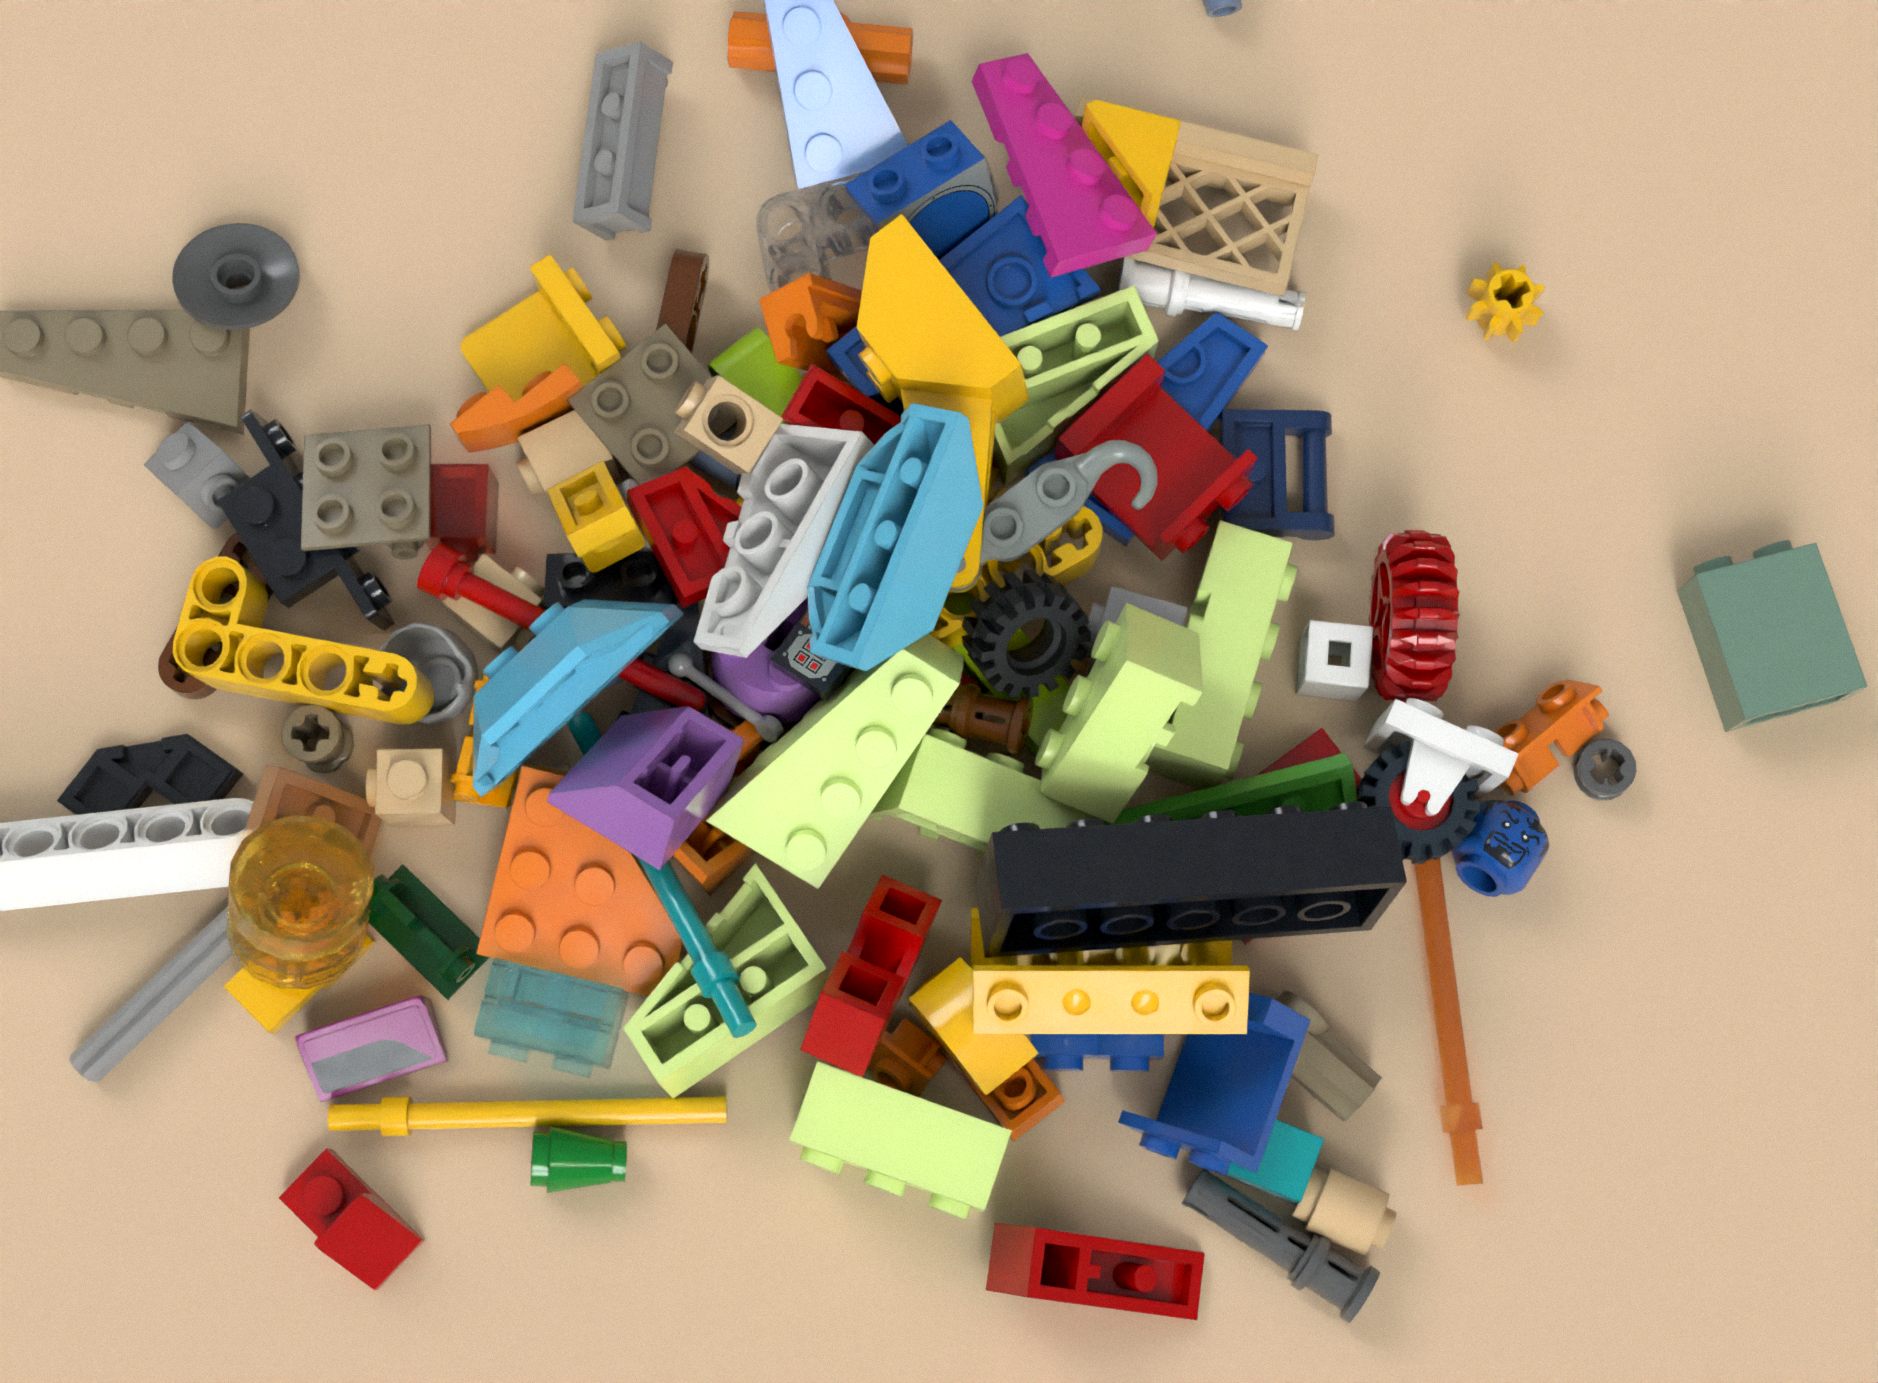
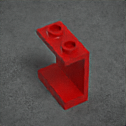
(1190, 463)

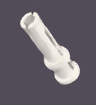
(1180, 290)

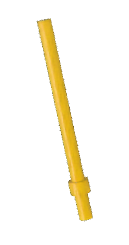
(400, 1115)

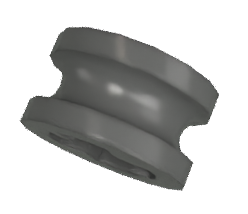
(1623, 775)

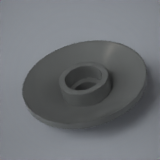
(235, 257)

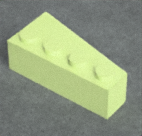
(1235, 629)
(832, 768)

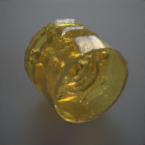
(303, 869)

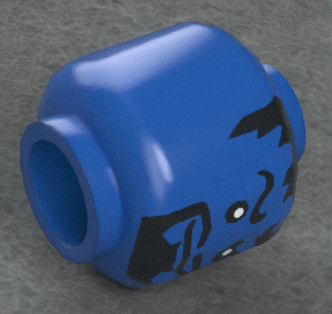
(1501, 848)

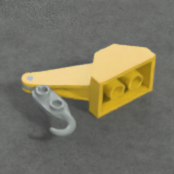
(942, 353)

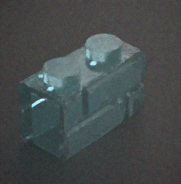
(550, 1016)

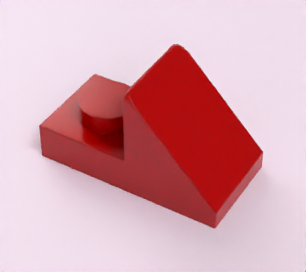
(350, 1220)

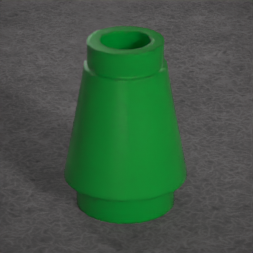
(575, 1160)

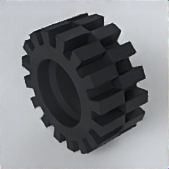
(1008, 611)

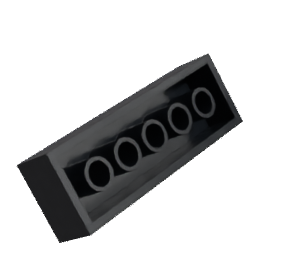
(1187, 879)

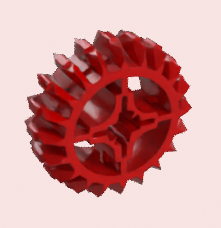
(1413, 616)

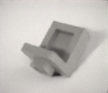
(196, 472)

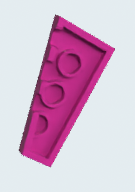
(1067, 183)

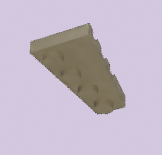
(132, 360)

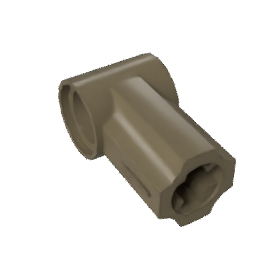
(1327, 1066)

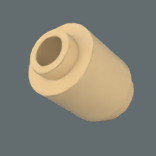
(1345, 1211)

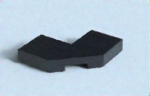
(126, 776)

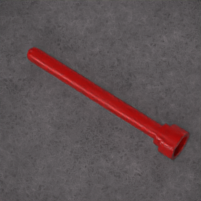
(450, 576)

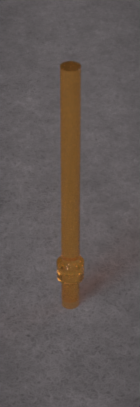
(1460, 1114)

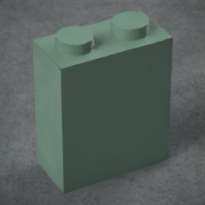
(1770, 634)

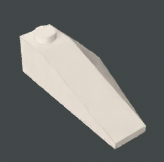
(778, 535)

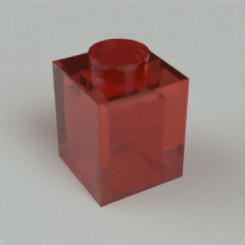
(464, 508)

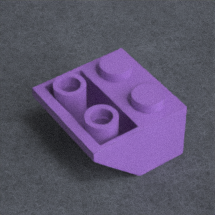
(651, 780)

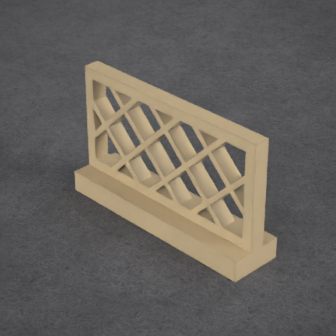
(1249, 173)

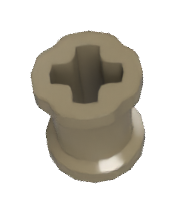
(305, 724)

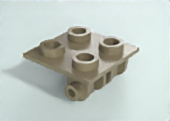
(635, 406)
(367, 489)

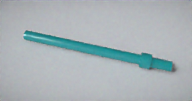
(711, 968)

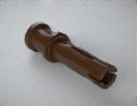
(967, 717)

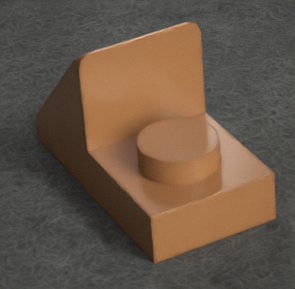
(290, 793)

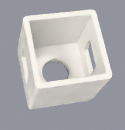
(1342, 640)

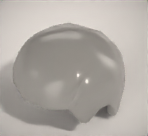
(445, 663)

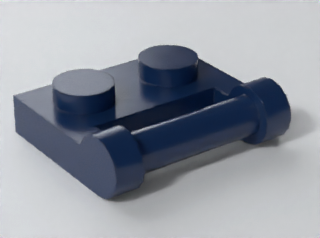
(1266, 503)

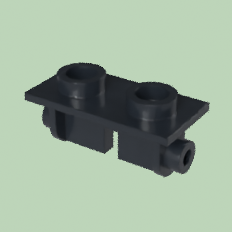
(627, 580)

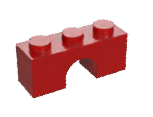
(870, 976)

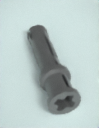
(1306, 1258)

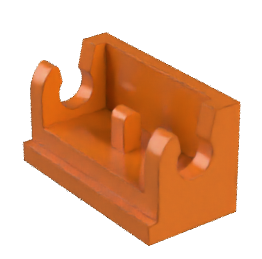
(808, 319)

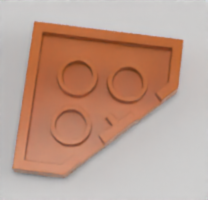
(574, 898)

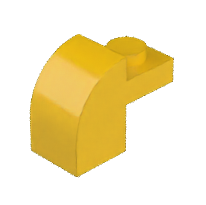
(946, 1010)

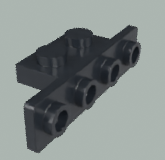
(269, 522)

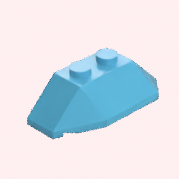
(896, 540)
(555, 678)

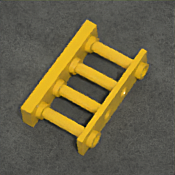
(1110, 990)

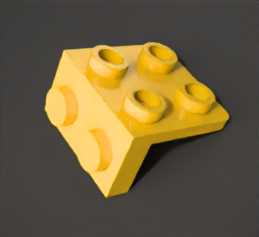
(543, 335)

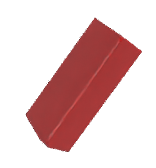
(832, 404)

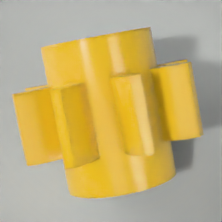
(1498, 316)

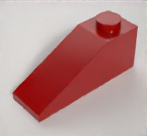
(1095, 1271)

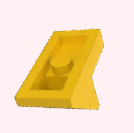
(596, 518)

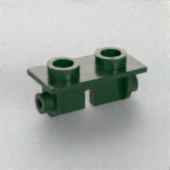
(424, 931)

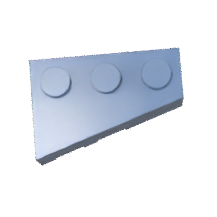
(827, 94)

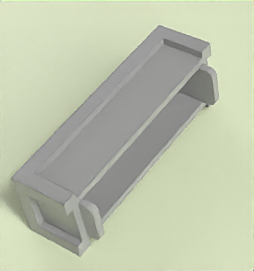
(621, 140)

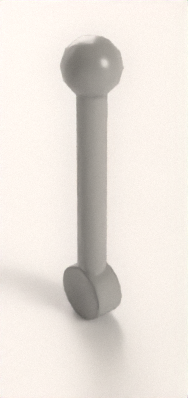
(766, 726)

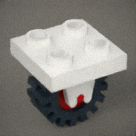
(1431, 776)

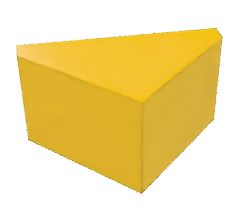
(1136, 149)

